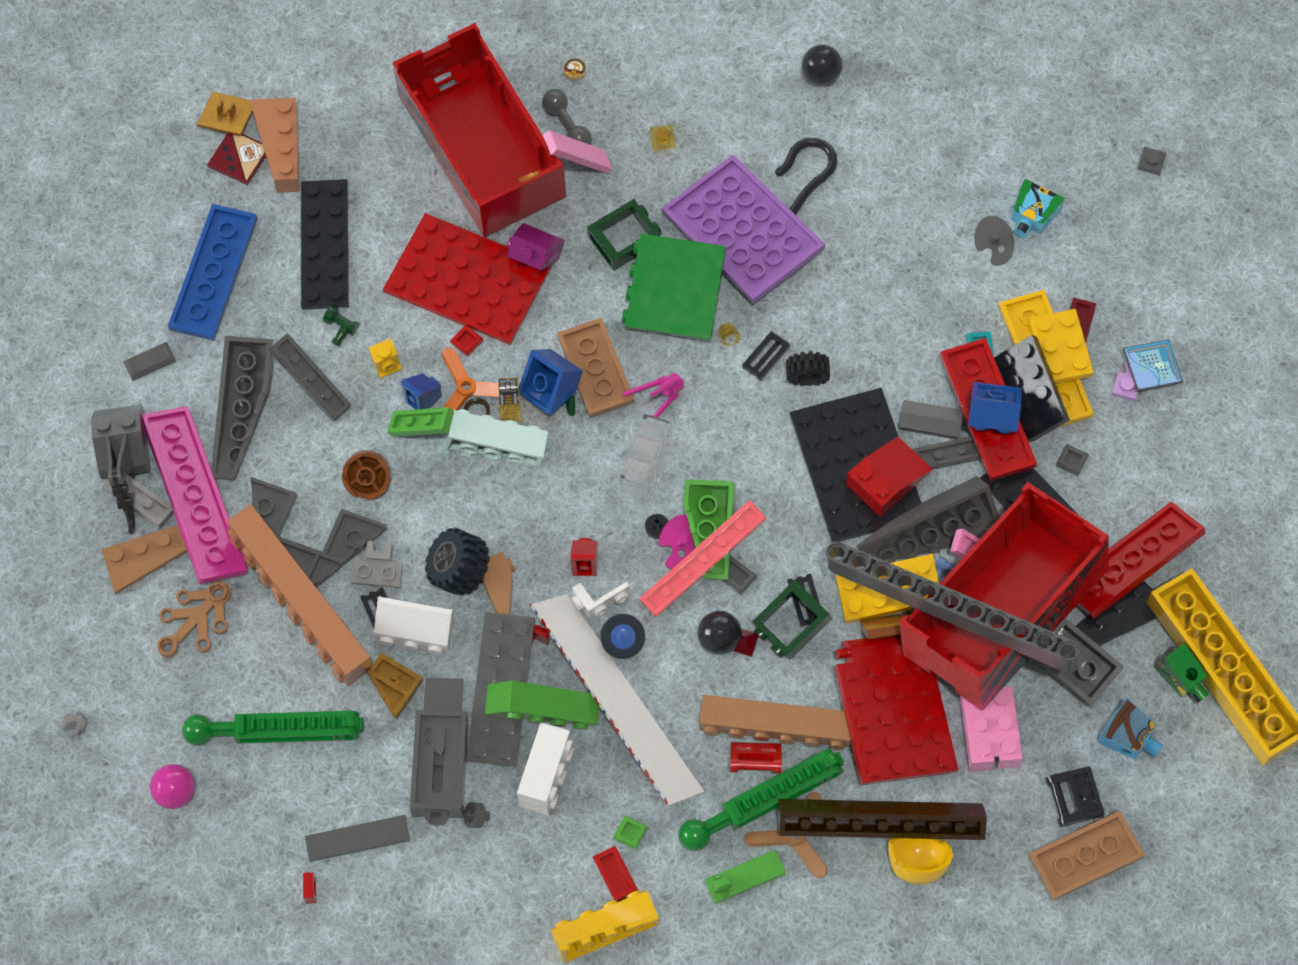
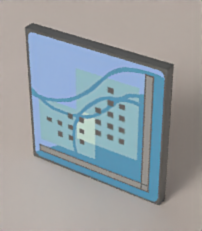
(1153, 365)

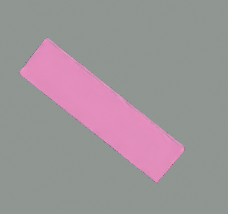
(577, 151)

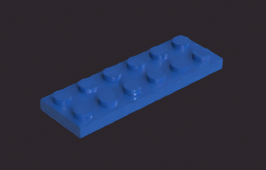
(212, 272)

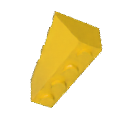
(604, 926)

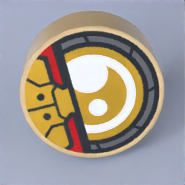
(574, 69)

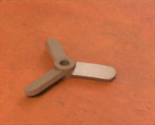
(801, 845)

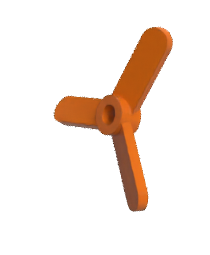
(461, 378)

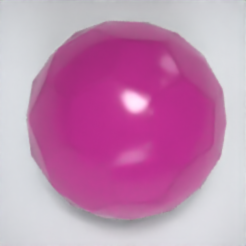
(172, 786)

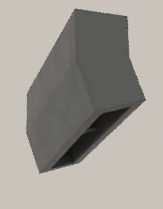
(931, 419)

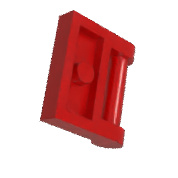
(756, 756)

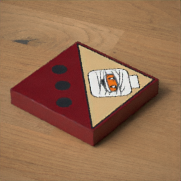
(238, 157)

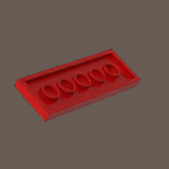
(1000, 452)
(1141, 555)

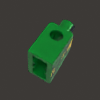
(1183, 673)

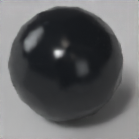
(822, 64)
(719, 632)

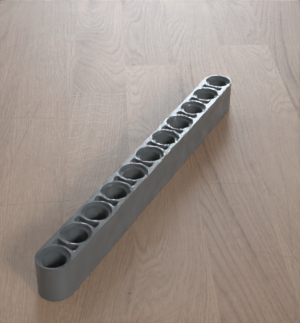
(958, 615)

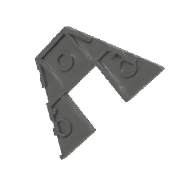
(345, 541)

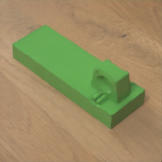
(420, 422)
(745, 876)

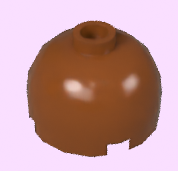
(366, 474)

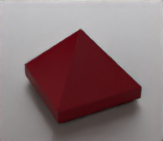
(747, 643)

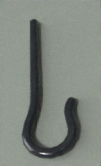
(816, 181)

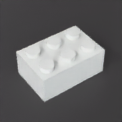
(545, 769)

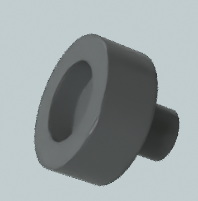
(475, 815)

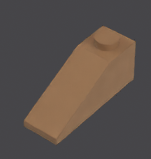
(499, 583)

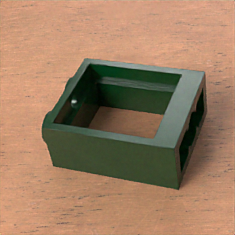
(595, 234)
(810, 632)

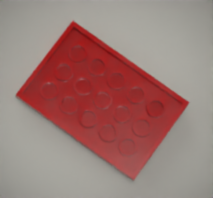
(465, 279)

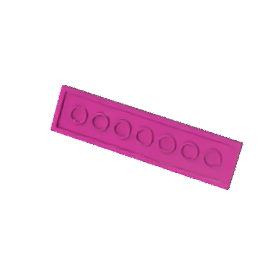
(193, 494)

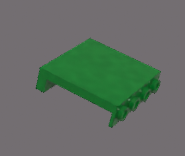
(674, 287)

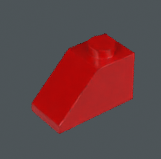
(584, 557)

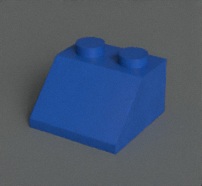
(549, 380)
(995, 407)

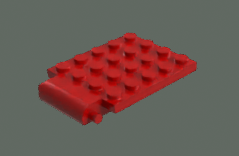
(892, 713)

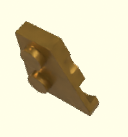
(394, 683)

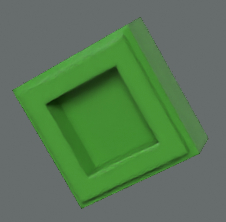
(630, 832)

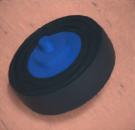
(622, 636)

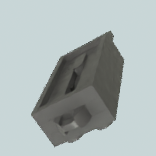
(440, 753)

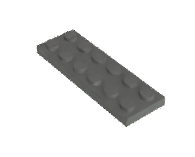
(502, 658)

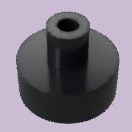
(655, 524)

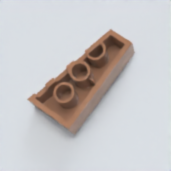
(279, 136)

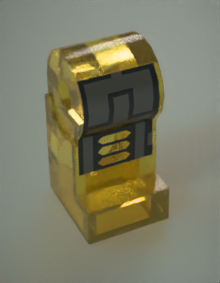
(509, 399)

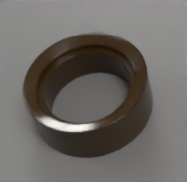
(473, 401)

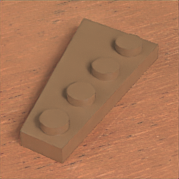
(140, 556)

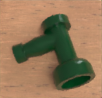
(332, 316)

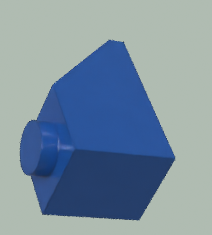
(421, 391)

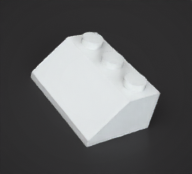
(413, 626)

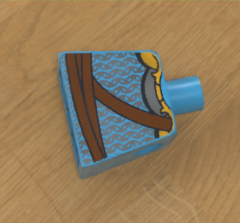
(1130, 732)

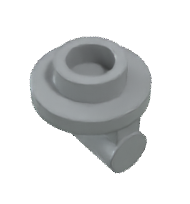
(73, 722)

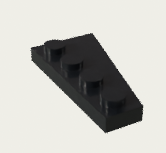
(1121, 617)

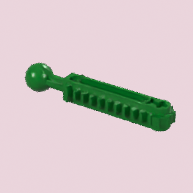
(276, 727)
(763, 798)

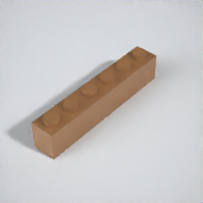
(774, 721)

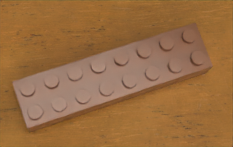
(299, 595)

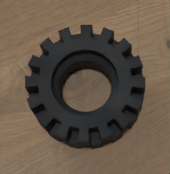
(808, 369)

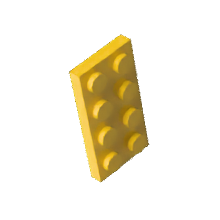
(864, 603)

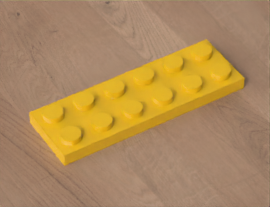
(1016, 316)

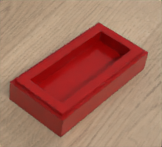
(615, 873)

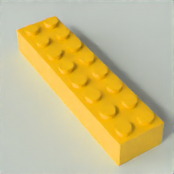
(1231, 667)

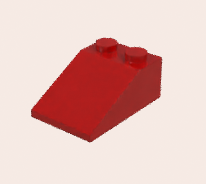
(887, 475)

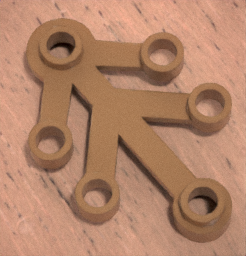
(196, 616)

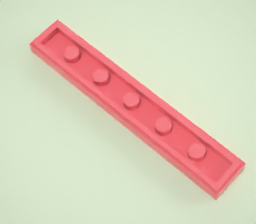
(703, 558)

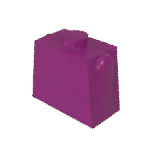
(534, 247)

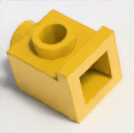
(385, 358)

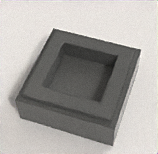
(1072, 460)

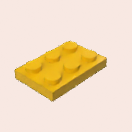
(1063, 345)

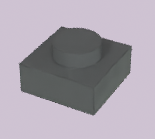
(1151, 161)

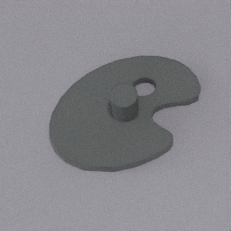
(992, 233)

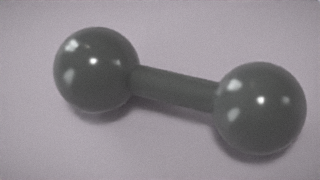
(555, 103)

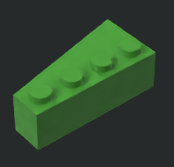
(542, 703)

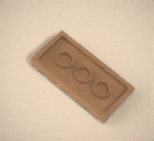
(602, 375)
(1086, 855)

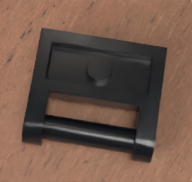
(1083, 794)

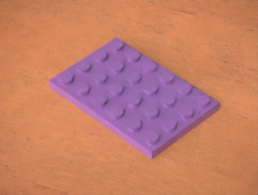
(759, 231)

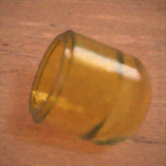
(727, 329)

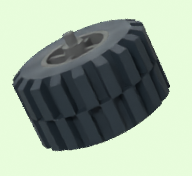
(457, 561)

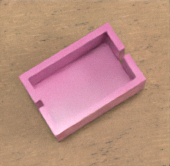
(992, 733)

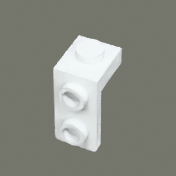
(583, 600)

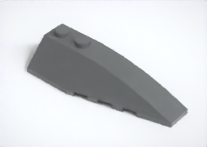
(241, 396)
(934, 523)

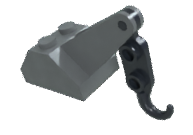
(120, 452)

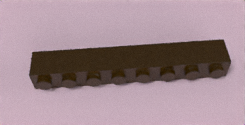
(881, 819)

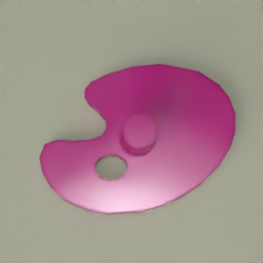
(678, 537)

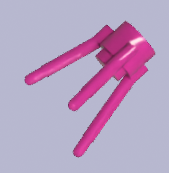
(668, 386)

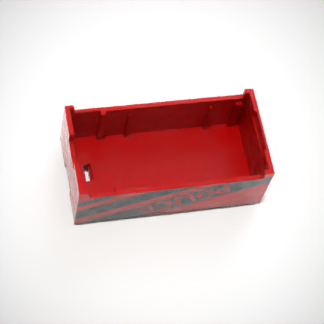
(479, 131)
(1027, 564)

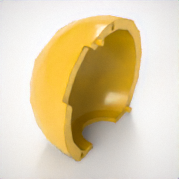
(919, 859)

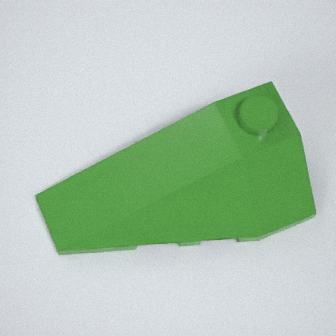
(707, 508)

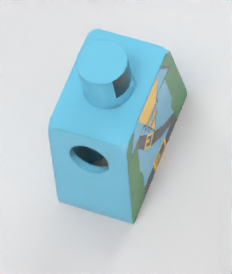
(1035, 208)

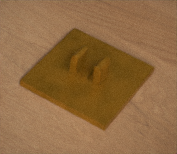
(225, 114)

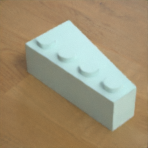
(494, 438)

